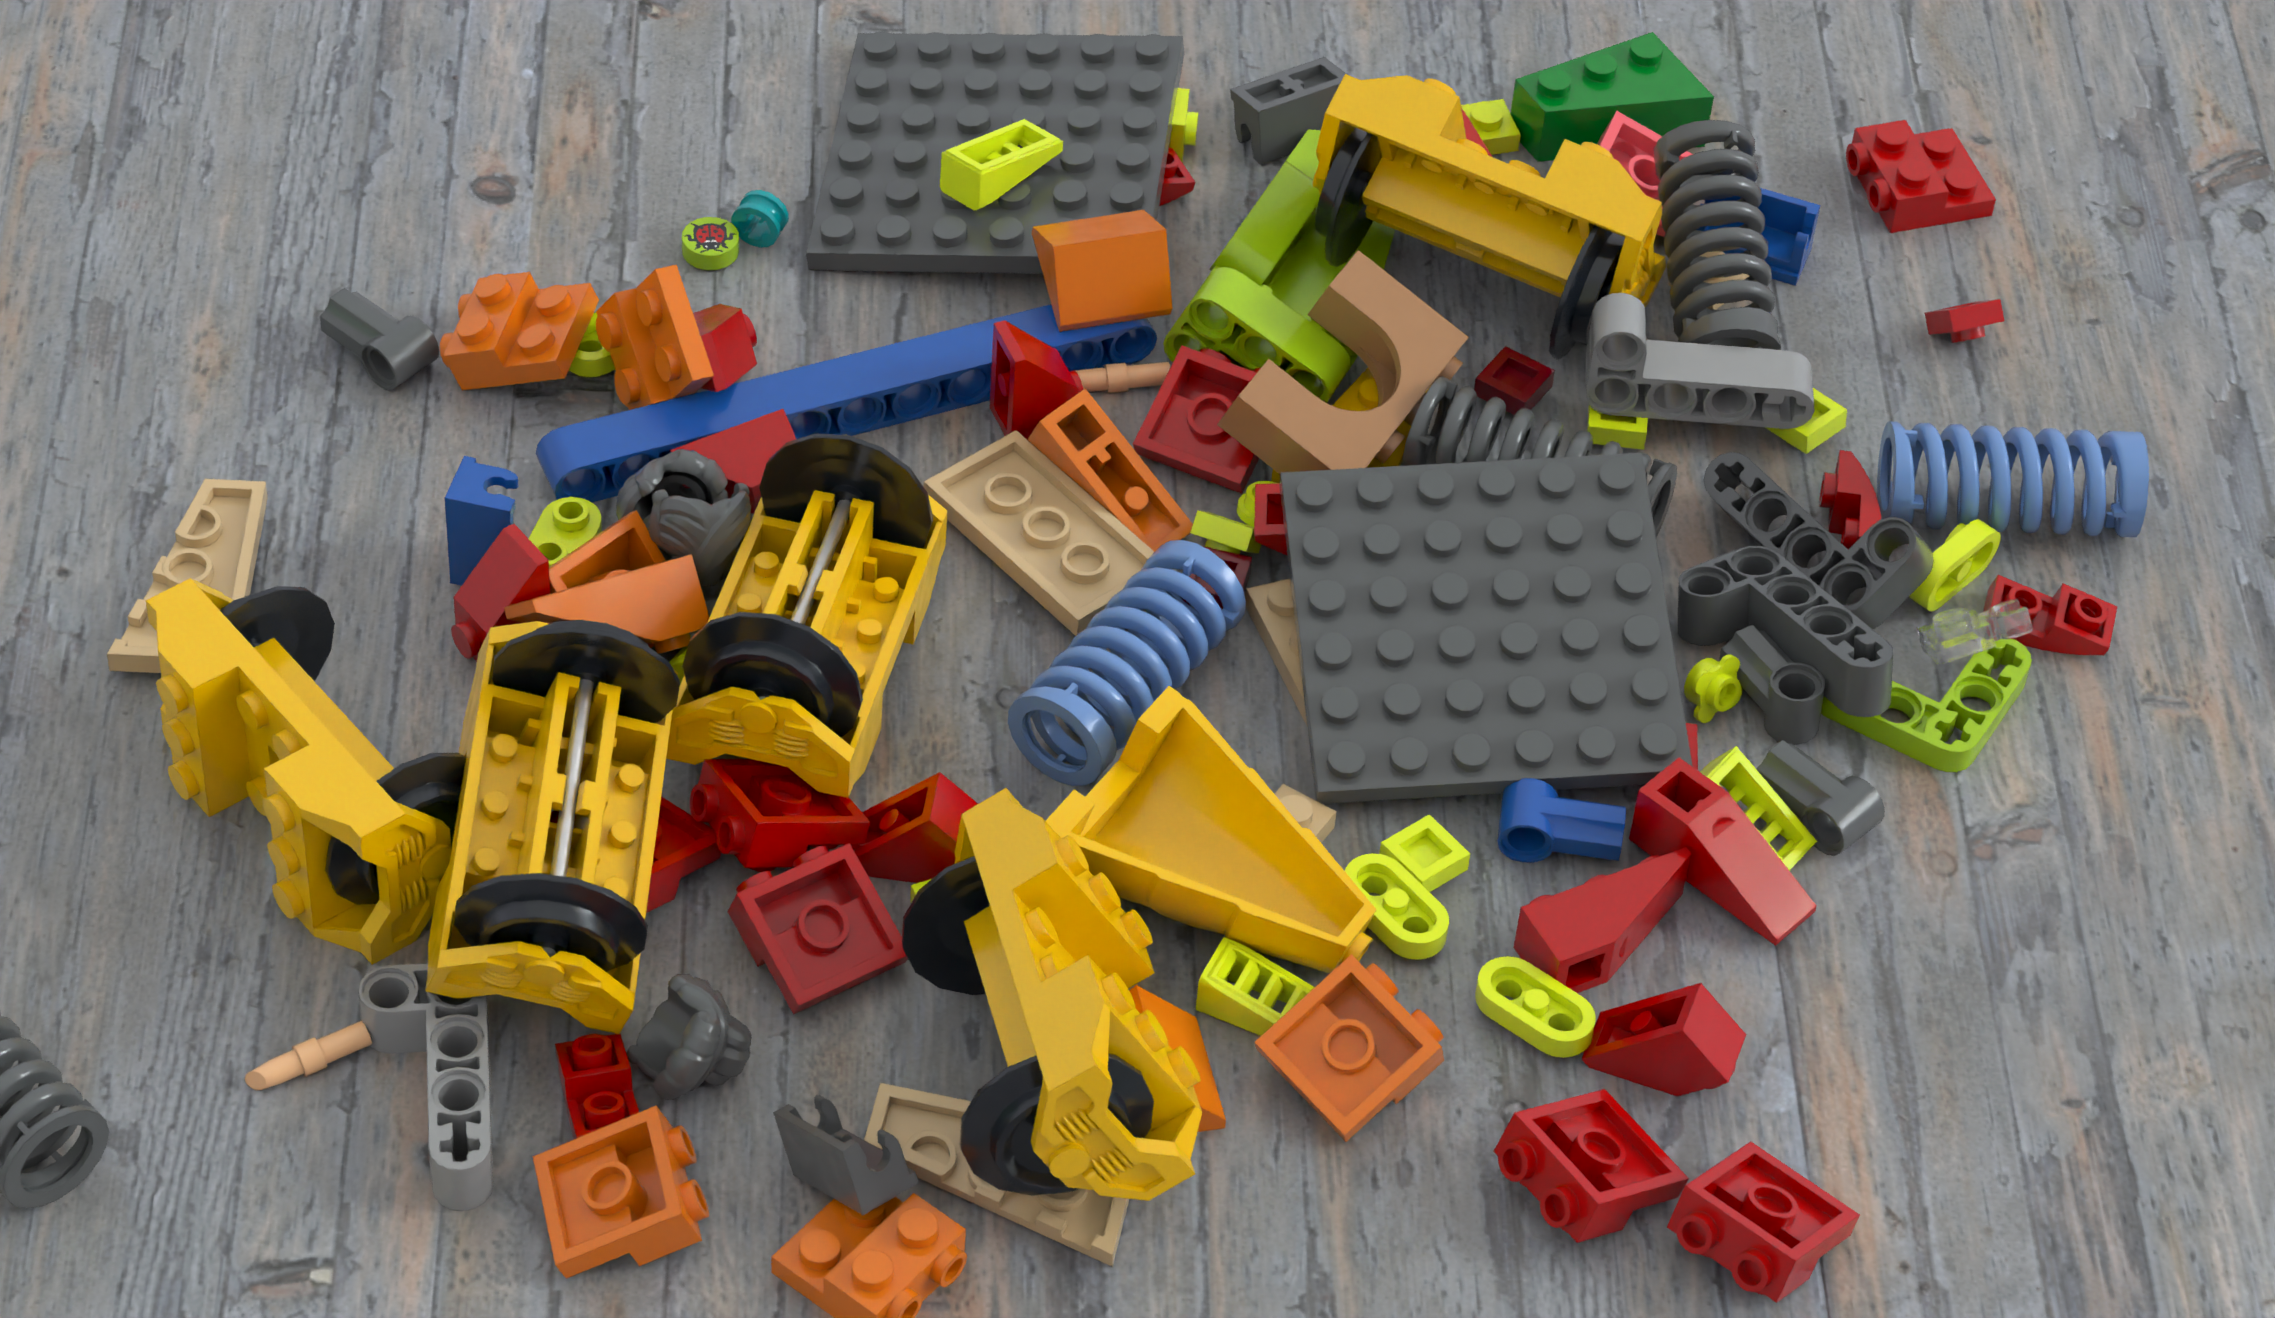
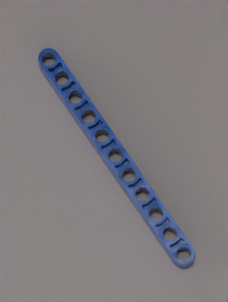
(826, 397)

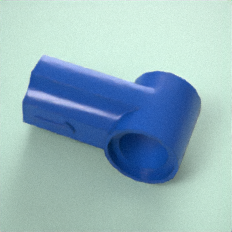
(1540, 823)

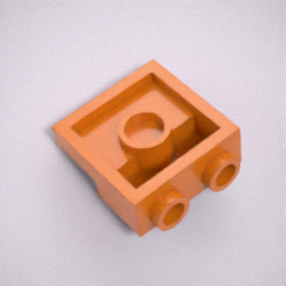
(516, 331)
(653, 341)
(1352, 1046)
(620, 1193)
(873, 1261)

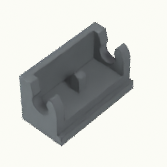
(1284, 107)
(841, 1161)

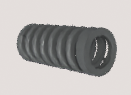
(1709, 177)
(1454, 417)
(36, 1130)

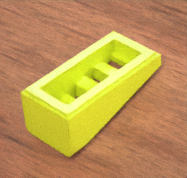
(994, 164)
(1749, 787)
(1249, 972)

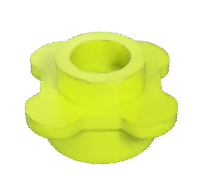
(1713, 686)

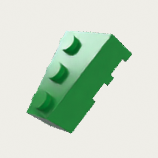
(1584, 93)

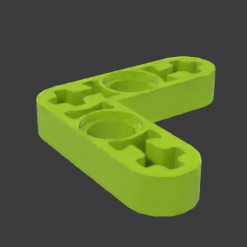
(1934, 722)

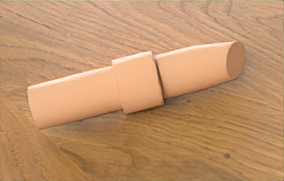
(1121, 377)
(309, 1057)

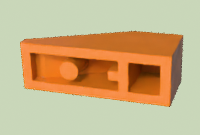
(1105, 465)
(652, 602)

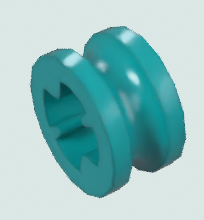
(761, 205)

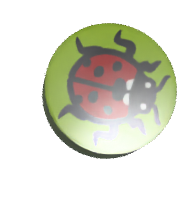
(710, 243)

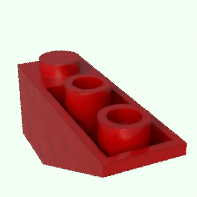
(1727, 851)
(1597, 925)

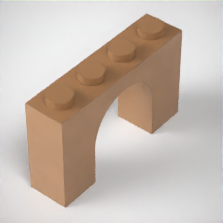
(1400, 343)

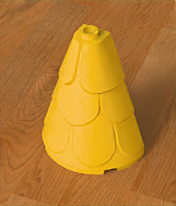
(1213, 845)

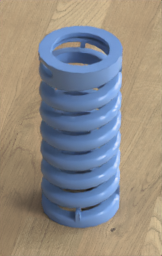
(2122, 448)
(1136, 661)

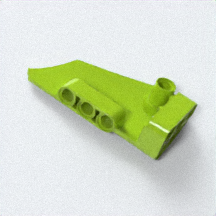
(1270, 280)

